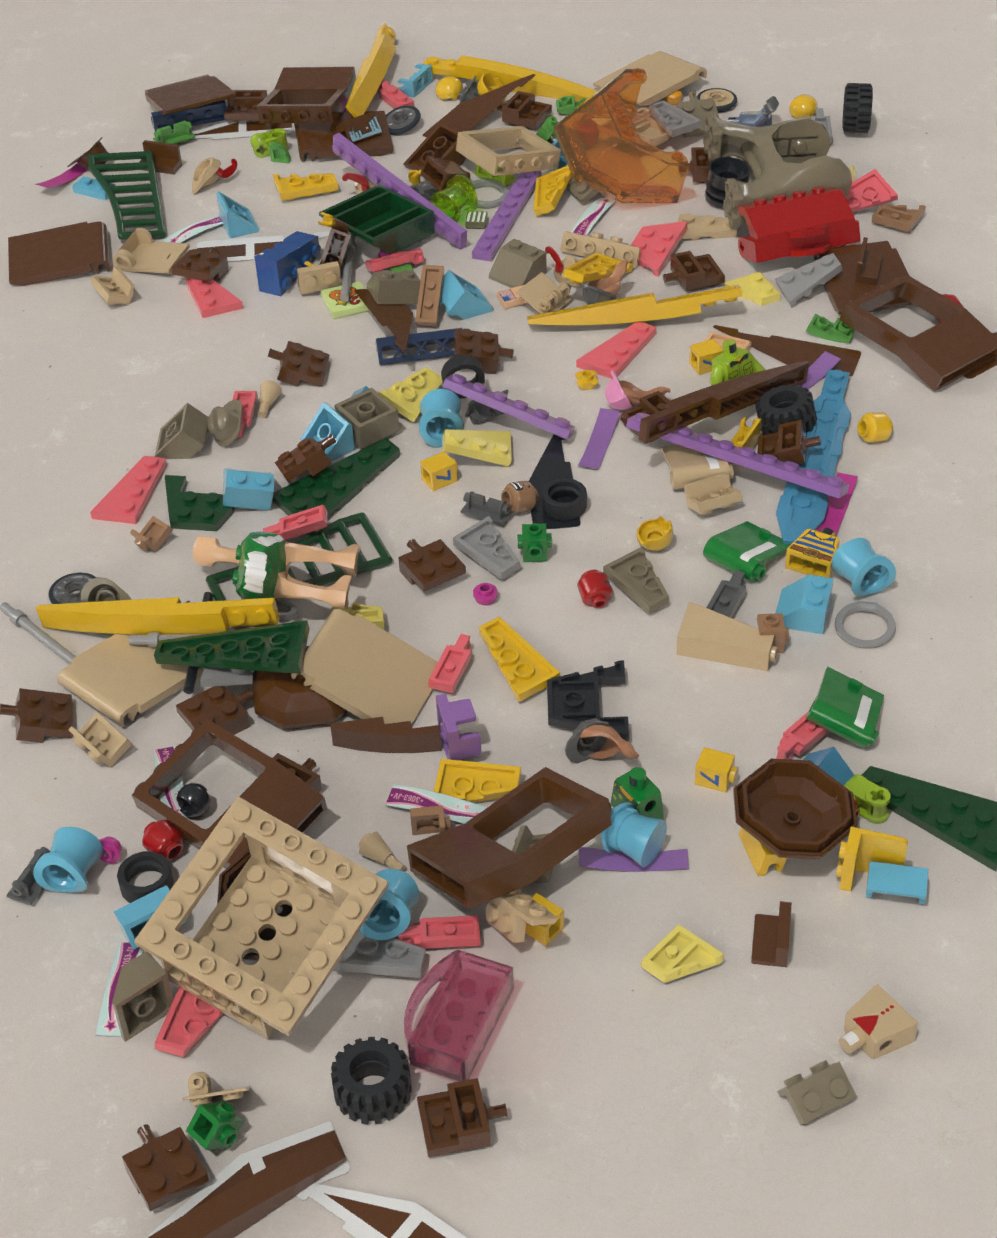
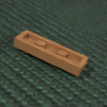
(429, 295)

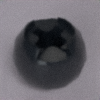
(193, 799)

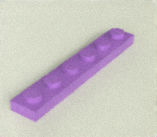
(517, 409)

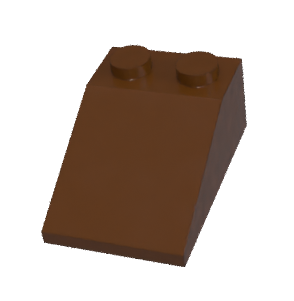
(439, 144)

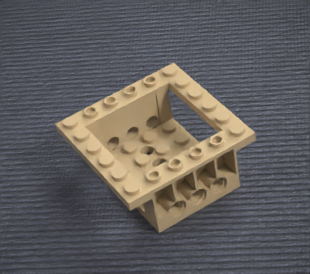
(328, 905)

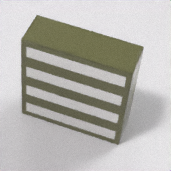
(476, 219)

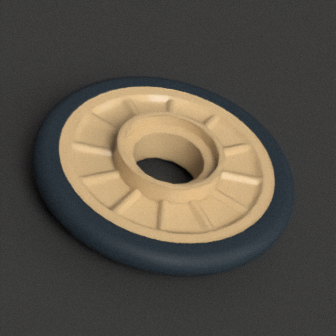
(723, 98)

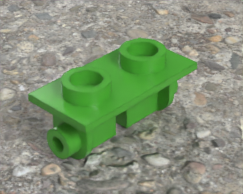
(546, 131)
(180, 134)

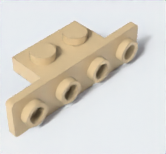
(589, 244)
(512, 911)

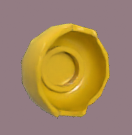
(487, 83)
(448, 88)
(803, 106)
(655, 534)

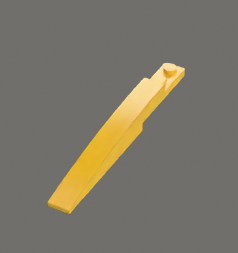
(372, 71)
(540, 85)
(636, 308)
(158, 615)

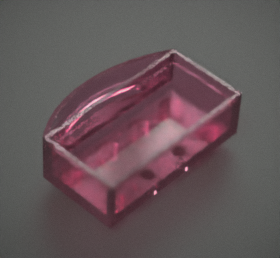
(458, 1014)

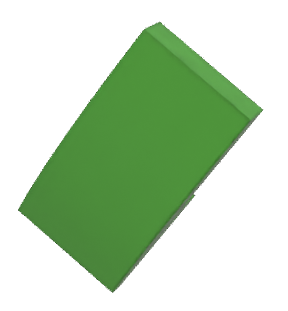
(567, 104)
(830, 331)

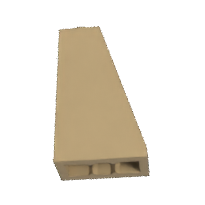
(723, 640)

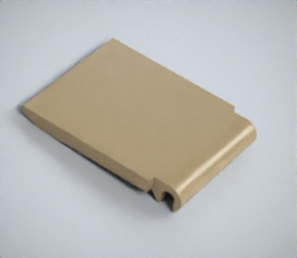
(664, 76)
(367, 669)
(122, 678)

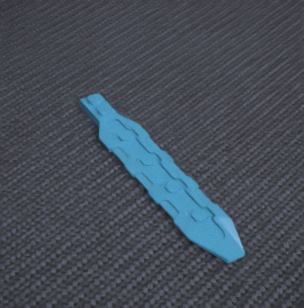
(800, 506)

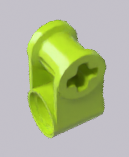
(276, 135)
(869, 798)

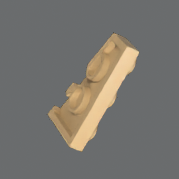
(707, 227)

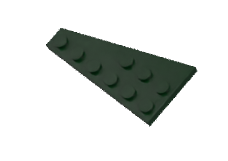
(337, 482)
(256, 649)
(948, 814)

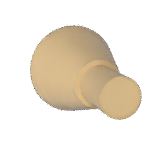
(268, 394)
(376, 849)

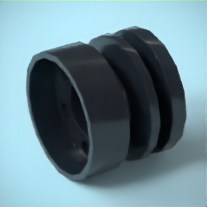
(718, 172)

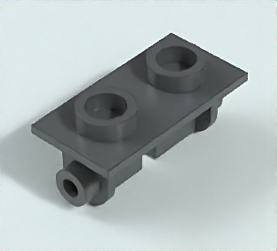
(470, 91)
(479, 412)
(478, 507)
(25, 887)

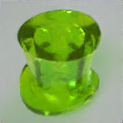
(456, 198)

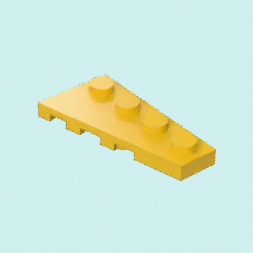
(593, 268)
(518, 661)

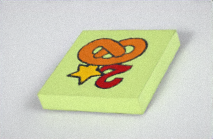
(340, 309)

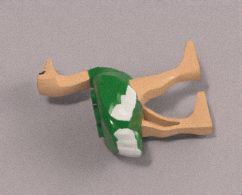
(265, 567)

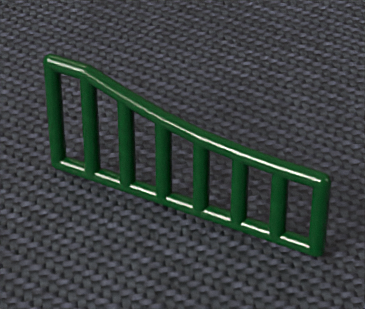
(116, 201)
(321, 537)

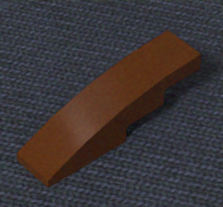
(375, 736)

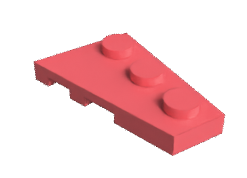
(870, 191)
(212, 297)
(185, 1024)

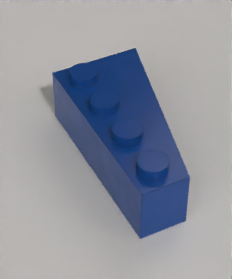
(279, 265)

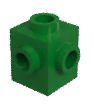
(534, 537)
(215, 1125)

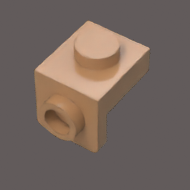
(152, 534)
(774, 625)
(429, 820)

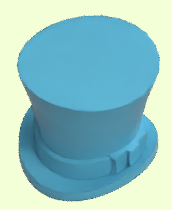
(439, 412)
(863, 567)
(634, 834)
(68, 861)
(394, 908)

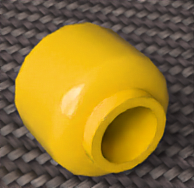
(875, 427)

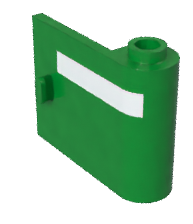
(745, 549)
(846, 708)

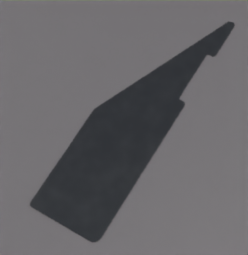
(549, 468)

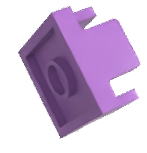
(449, 716)

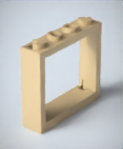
(478, 148)

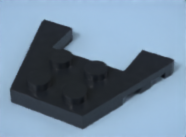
(576, 698)

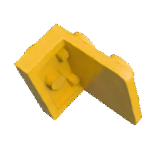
(866, 847)

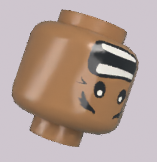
(520, 496)

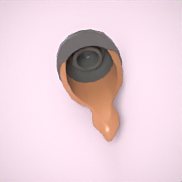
(605, 288)
(596, 741)

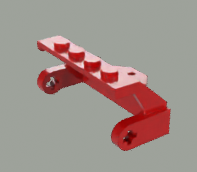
(797, 225)

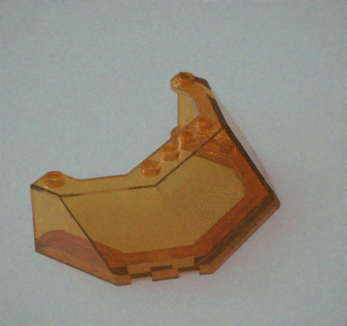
(607, 149)

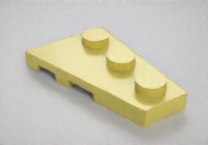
(408, 394)
(479, 444)

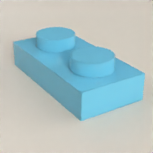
(90, 187)

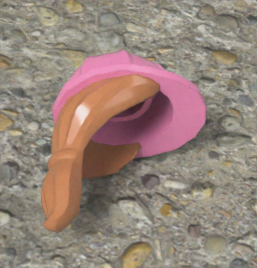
(625, 395)

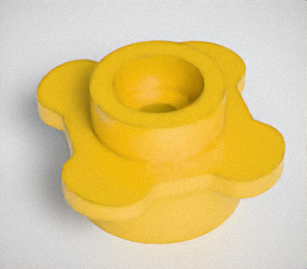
(587, 379)

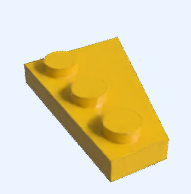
(476, 780)

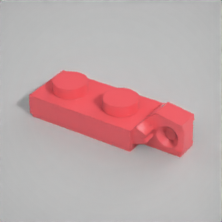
(393, 96)
(378, 264)
(248, 401)
(300, 523)
(451, 665)
(799, 738)
(443, 932)

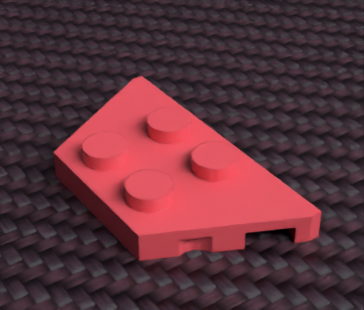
(658, 244)

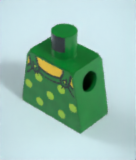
(640, 791)

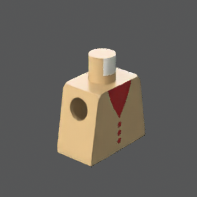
(877, 1025)

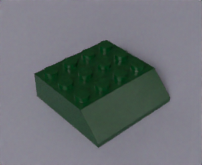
(384, 219)

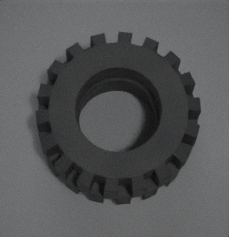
(857, 107)
(784, 406)
(375, 1100)

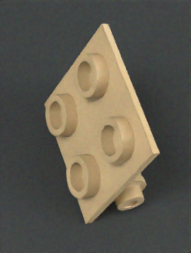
(545, 294)
(201, 1091)

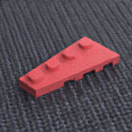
(618, 350)
(131, 493)

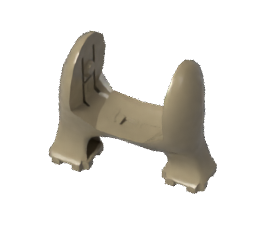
(780, 158)

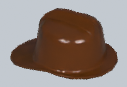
(95, 149)

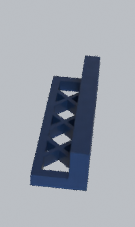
(200, 115)
(416, 340)

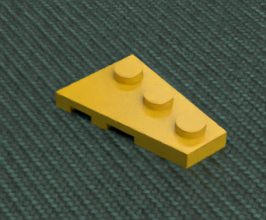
(296, 186)
(550, 189)

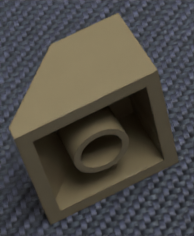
(518, 264)
(394, 287)
(370, 417)
(183, 434)
(141, 995)

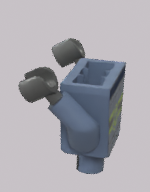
(758, 118)

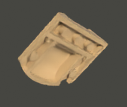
(649, 129)

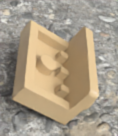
(318, 277)
(114, 289)
(711, 494)
(101, 739)

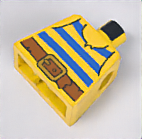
(813, 553)

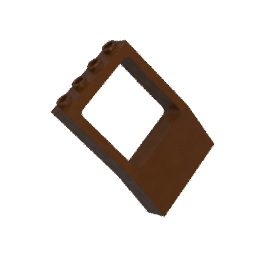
(308, 95)
(936, 354)
(274, 791)
(478, 869)

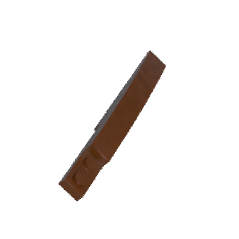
(719, 400)
(257, 1195)

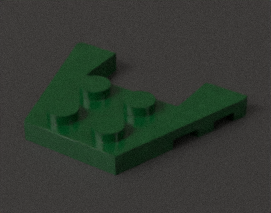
(192, 509)

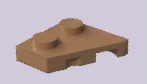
(898, 216)

